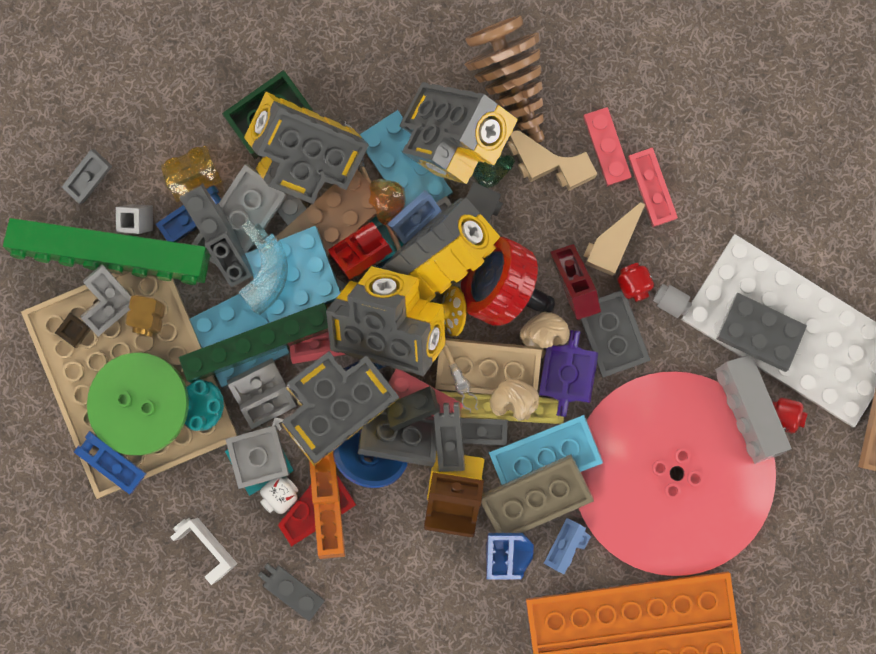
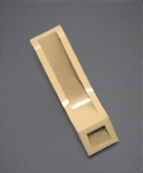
(538, 161)

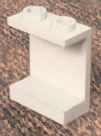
(225, 559)

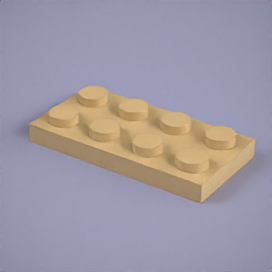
(488, 364)

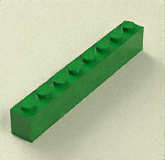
(113, 250)

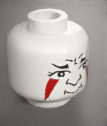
(278, 495)

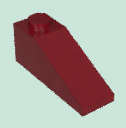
(576, 282)

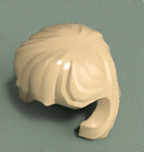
(545, 331)
(516, 397)

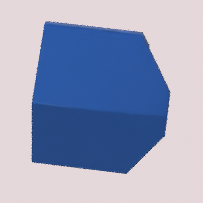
(507, 555)

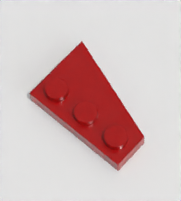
(301, 518)

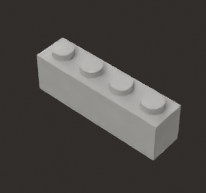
(752, 409)

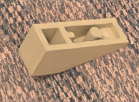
(611, 245)

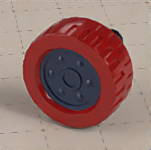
(504, 285)

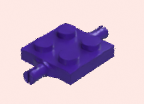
(568, 373)

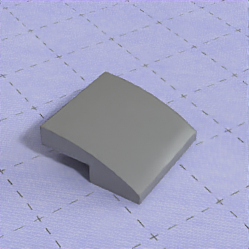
(261, 393)

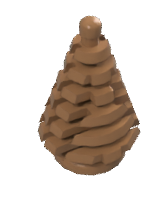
(509, 66)

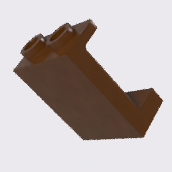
(453, 504)

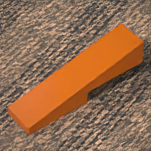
(327, 508)

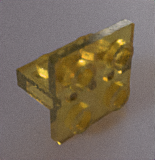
(190, 171)

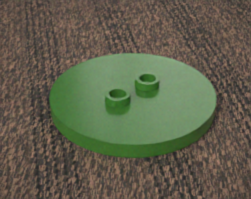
(137, 404)

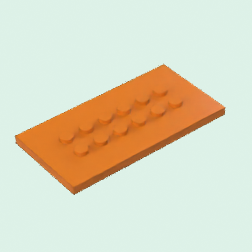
(639, 618)

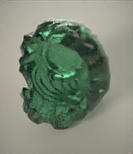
(490, 175)

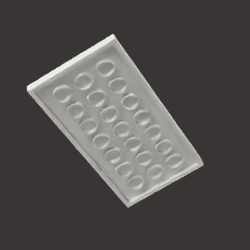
(839, 344)

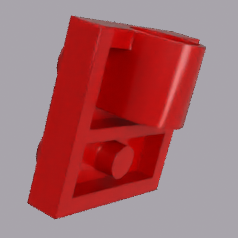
(360, 250)

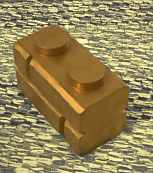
(145, 315)

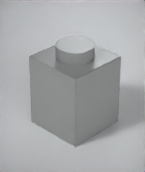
(134, 219)

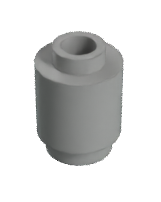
(672, 300)

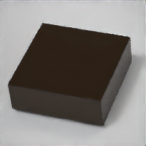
(73, 330)

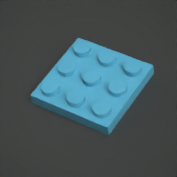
(308, 277)
(226, 321)

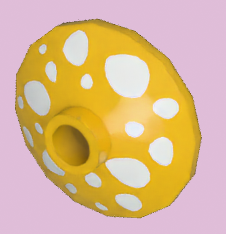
(454, 311)

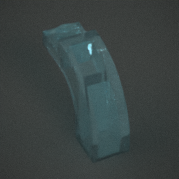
(272, 276)

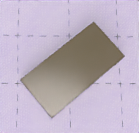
(537, 497)

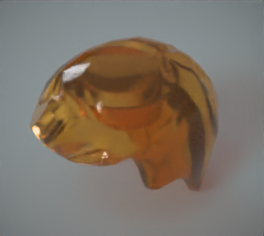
(387, 198)

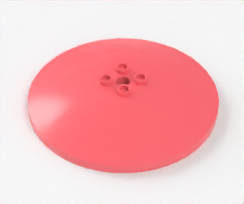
(647, 514)

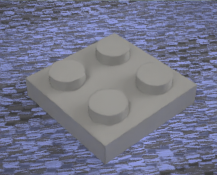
(257, 457)

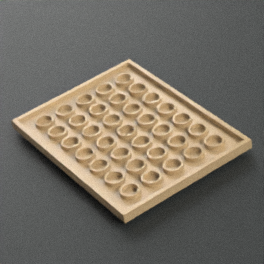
(74, 369)

